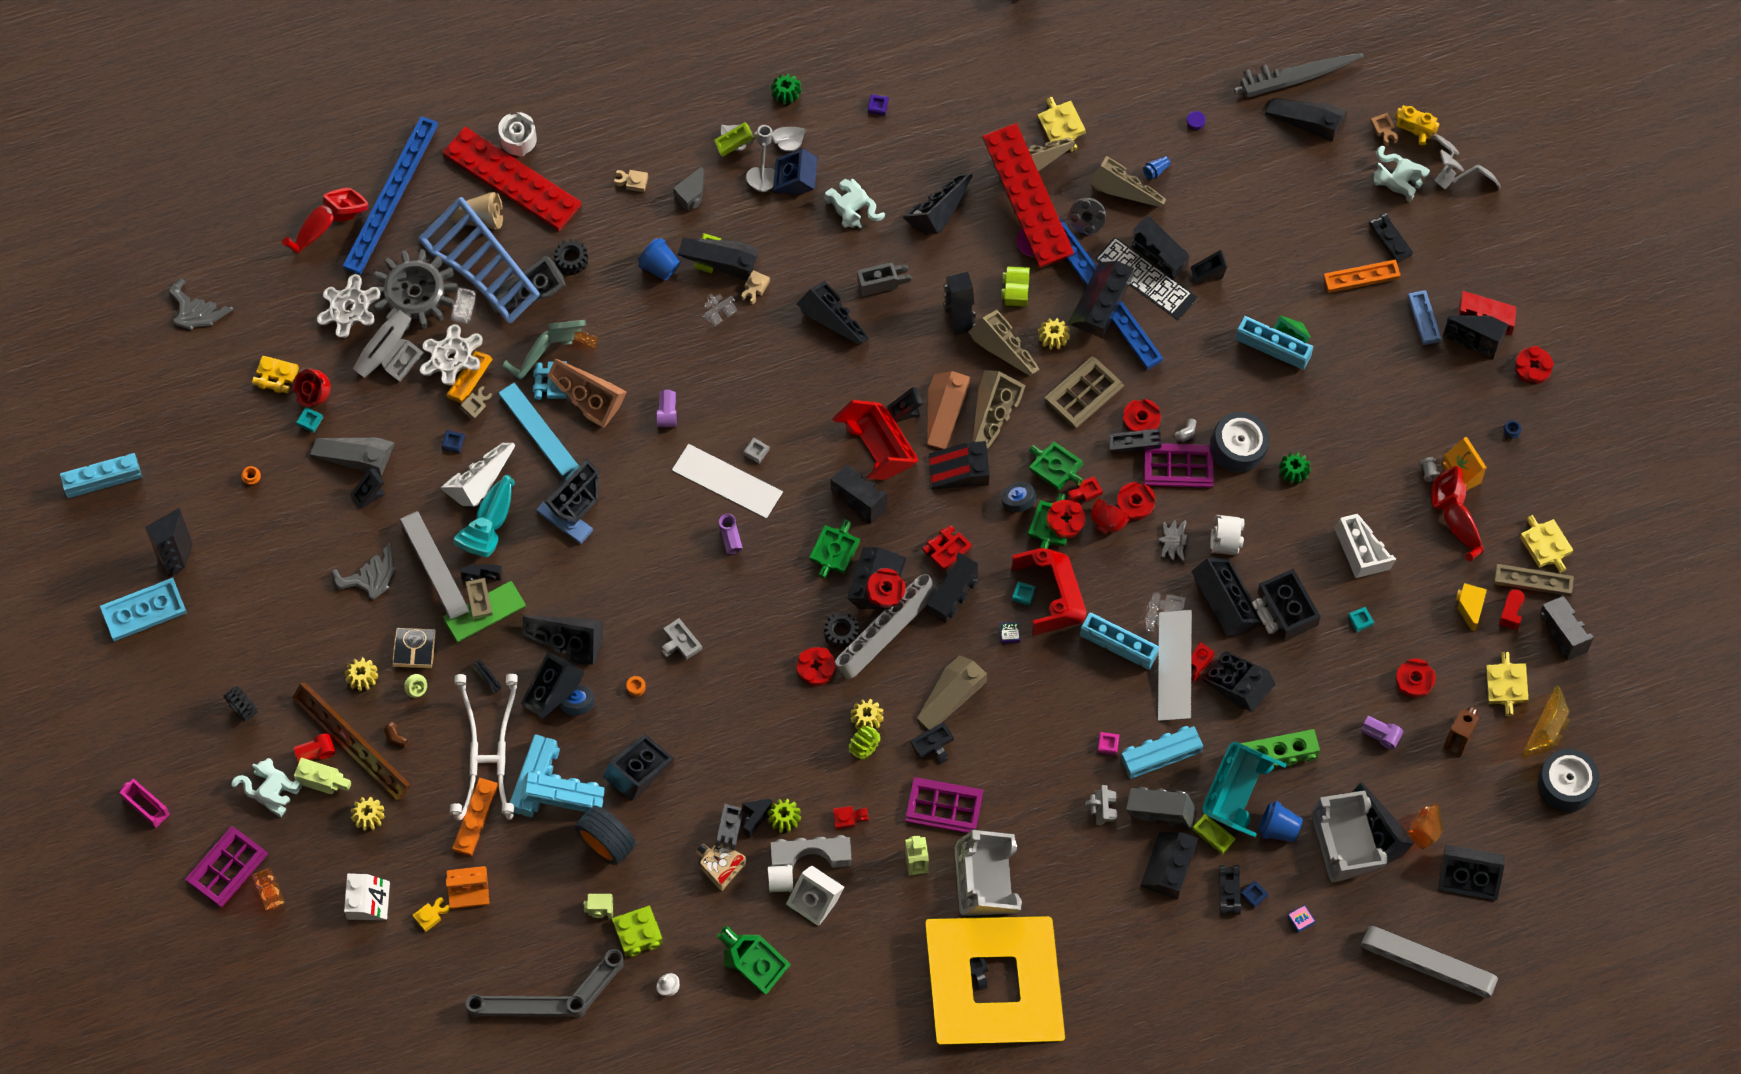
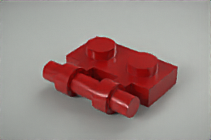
(946, 555)

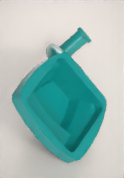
(480, 534)

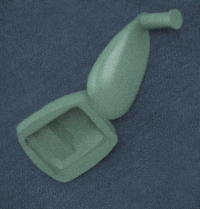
(557, 332)

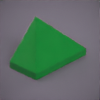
(1292, 328)

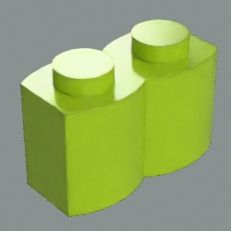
(1016, 286)

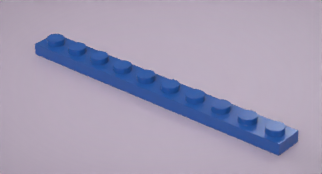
(390, 195)
(1123, 318)

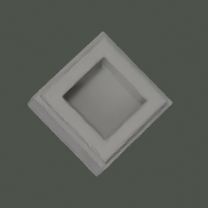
(756, 450)

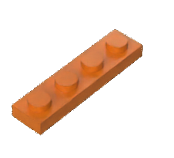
(1361, 276)
(475, 817)

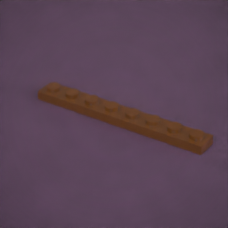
(351, 741)

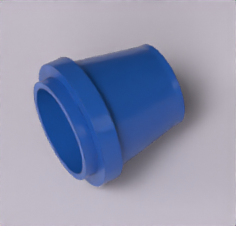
(659, 259)
(1279, 823)

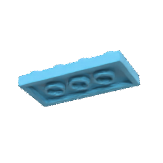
(143, 609)

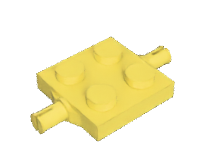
(1061, 122)
(1546, 543)
(1507, 684)

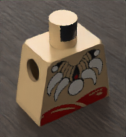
(720, 864)

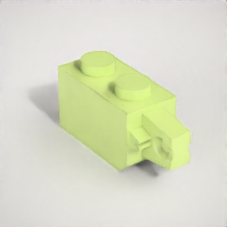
(320, 777)
(916, 855)

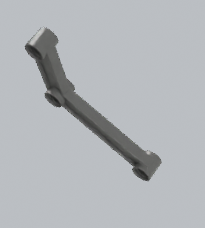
(550, 1005)

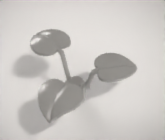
(787, 139)
(1447, 174)

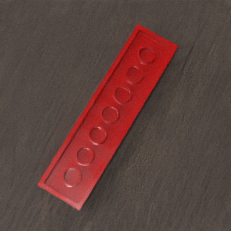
(512, 178)
(1028, 195)

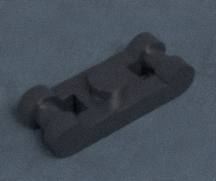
(1229, 889)

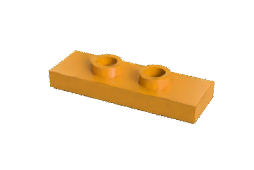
(468, 379)

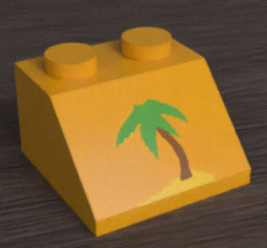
(1467, 458)

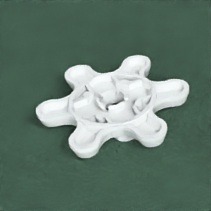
(341, 299)
(451, 344)

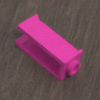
(130, 789)

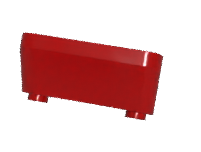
(880, 435)
(1068, 609)

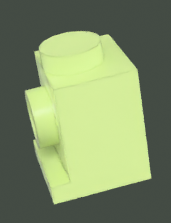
(599, 905)

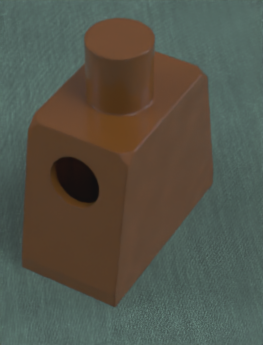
(1464, 727)

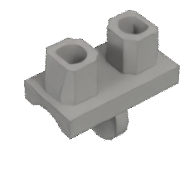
(1099, 805)

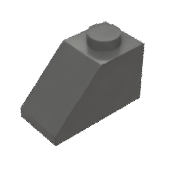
(690, 190)

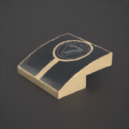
(414, 648)

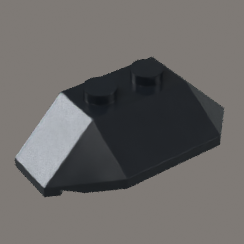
(575, 493)

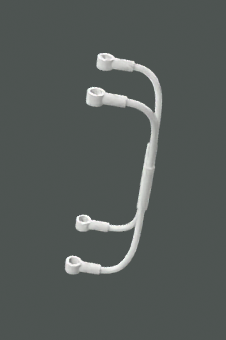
(507, 808)

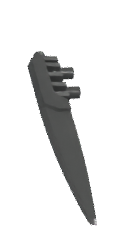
(1289, 76)

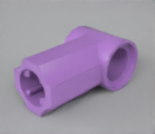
(667, 414)
(730, 535)
(1386, 734)

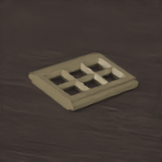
(1094, 405)

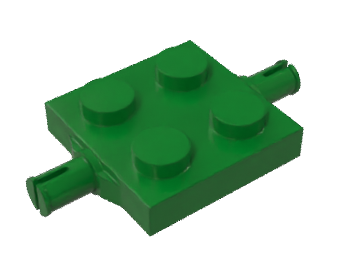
(1056, 465)
(1040, 529)
(834, 549)

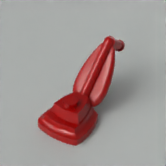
(338, 206)
(1449, 495)

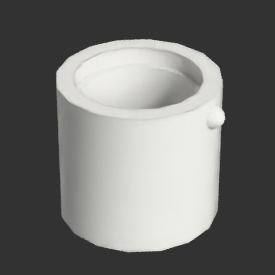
(780, 878)

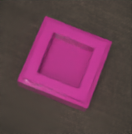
(1108, 743)

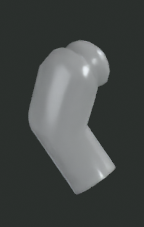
(1186, 433)

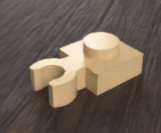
(634, 180)
(755, 285)

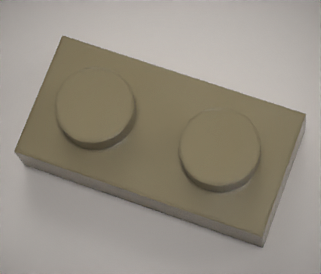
(479, 598)

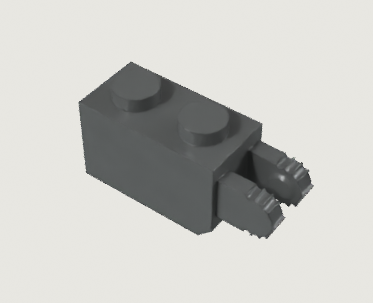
(881, 278)

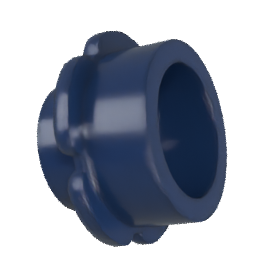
(1512, 425)

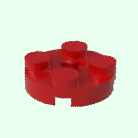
(1536, 355)
(1141, 407)
(1146, 504)
(1058, 525)
(877, 595)
(819, 656)
(1407, 685)

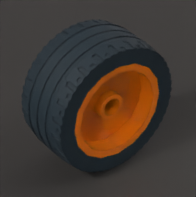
(605, 835)

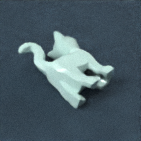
(1399, 179)
(851, 202)
(270, 790)

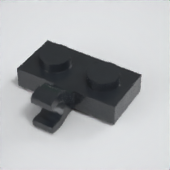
(933, 741)

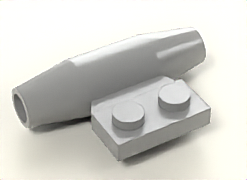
(389, 349)

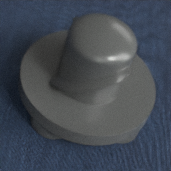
(1087, 215)

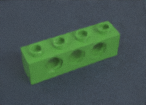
(1305, 740)

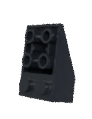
(1477, 333)
(1240, 680)

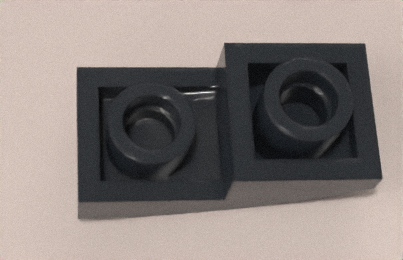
(476, 572)

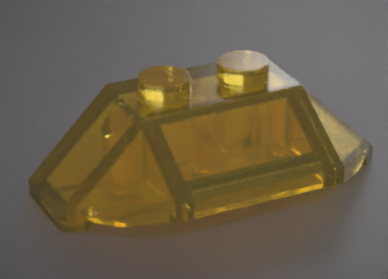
(1549, 725)

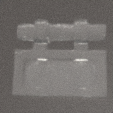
(1172, 603)

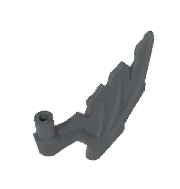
(194, 313)
(373, 577)

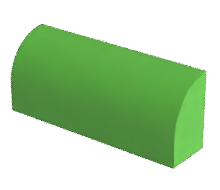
(503, 602)

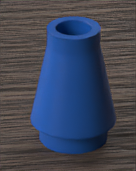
(1156, 167)

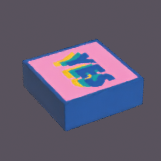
(1301, 918)

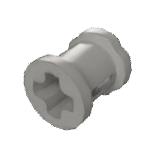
(1429, 469)

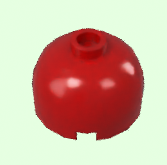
(311, 387)
(1108, 517)

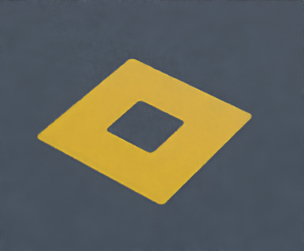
(956, 1014)

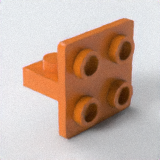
(467, 887)

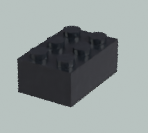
(1289, 604)

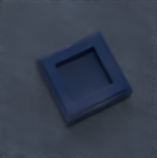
(453, 441)
(1254, 894)

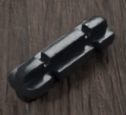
(487, 676)

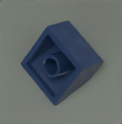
(795, 172)

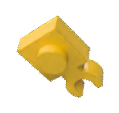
(429, 916)

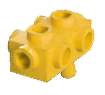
(1416, 122)

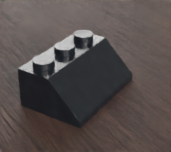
(869, 562)
(1169, 863)
(1471, 872)

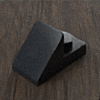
(1209, 267)
(906, 405)
(368, 489)
(758, 811)

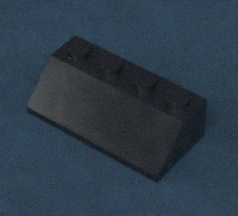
(1102, 297)
(170, 541)
(1226, 596)

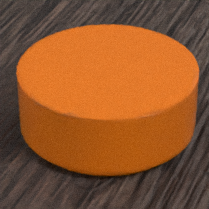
(635, 686)

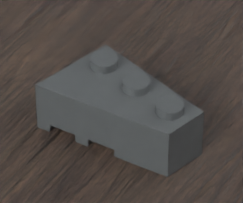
(1162, 805)

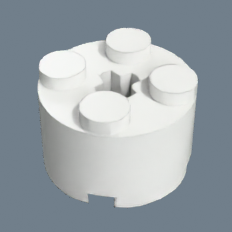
(517, 134)
(1227, 535)

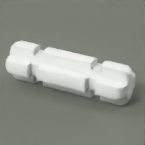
(1265, 615)

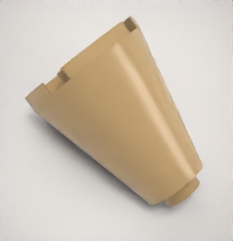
(487, 209)

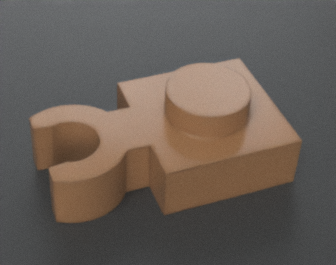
(1384, 126)

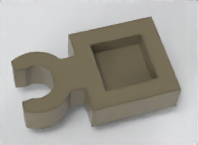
(474, 403)

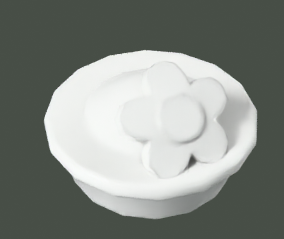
(668, 984)

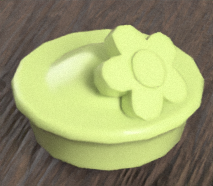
(415, 686)

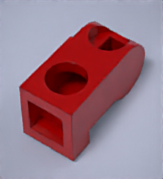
(1512, 605)
(1200, 659)

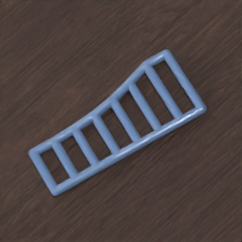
(463, 270)

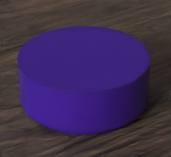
(1196, 120)

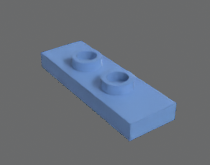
(1424, 317)
(578, 531)

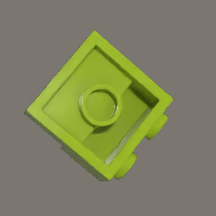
(637, 931)

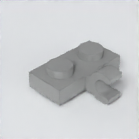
(680, 639)

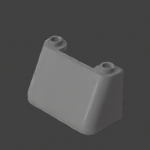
(1346, 836)
(985, 874)

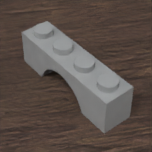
(834, 850)

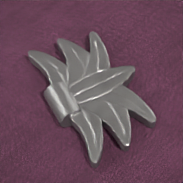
(1174, 540)

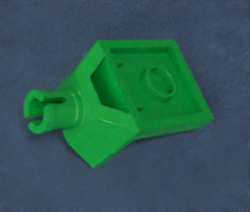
(753, 959)

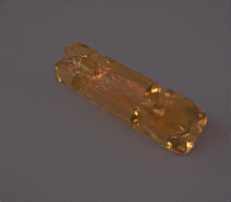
(585, 338)

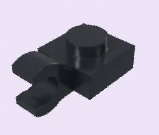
(978, 968)

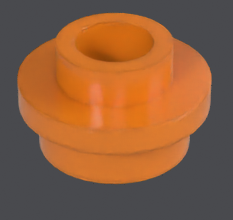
(250, 471)

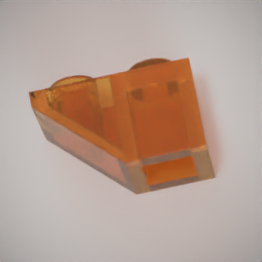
(1427, 826)

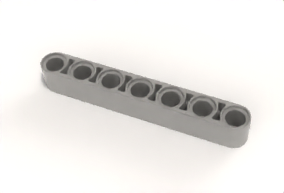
(434, 565)
(885, 627)
(1429, 961)

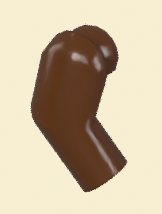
(392, 735)

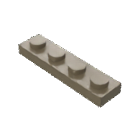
(1533, 580)

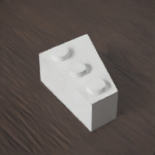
(1361, 547)

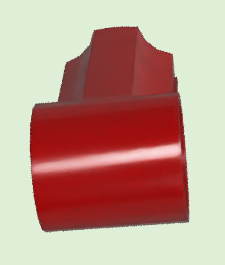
(320, 748)

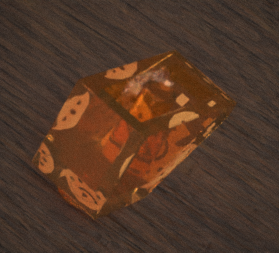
(268, 889)

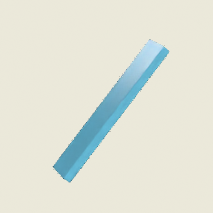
(538, 430)

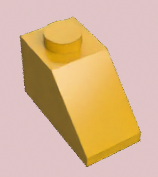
(1470, 604)

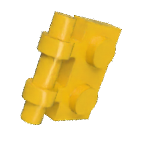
(278, 370)

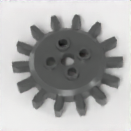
(412, 275)

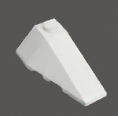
(475, 483)

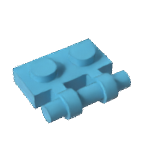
(552, 390)

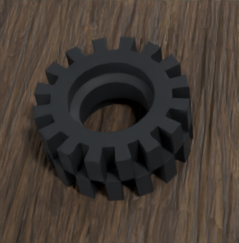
(568, 247)
(841, 619)
(240, 703)

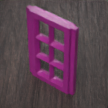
(1171, 481)
(946, 788)
(234, 884)

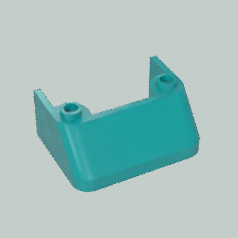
(1235, 784)

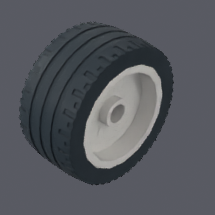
(1239, 442)
(1568, 780)

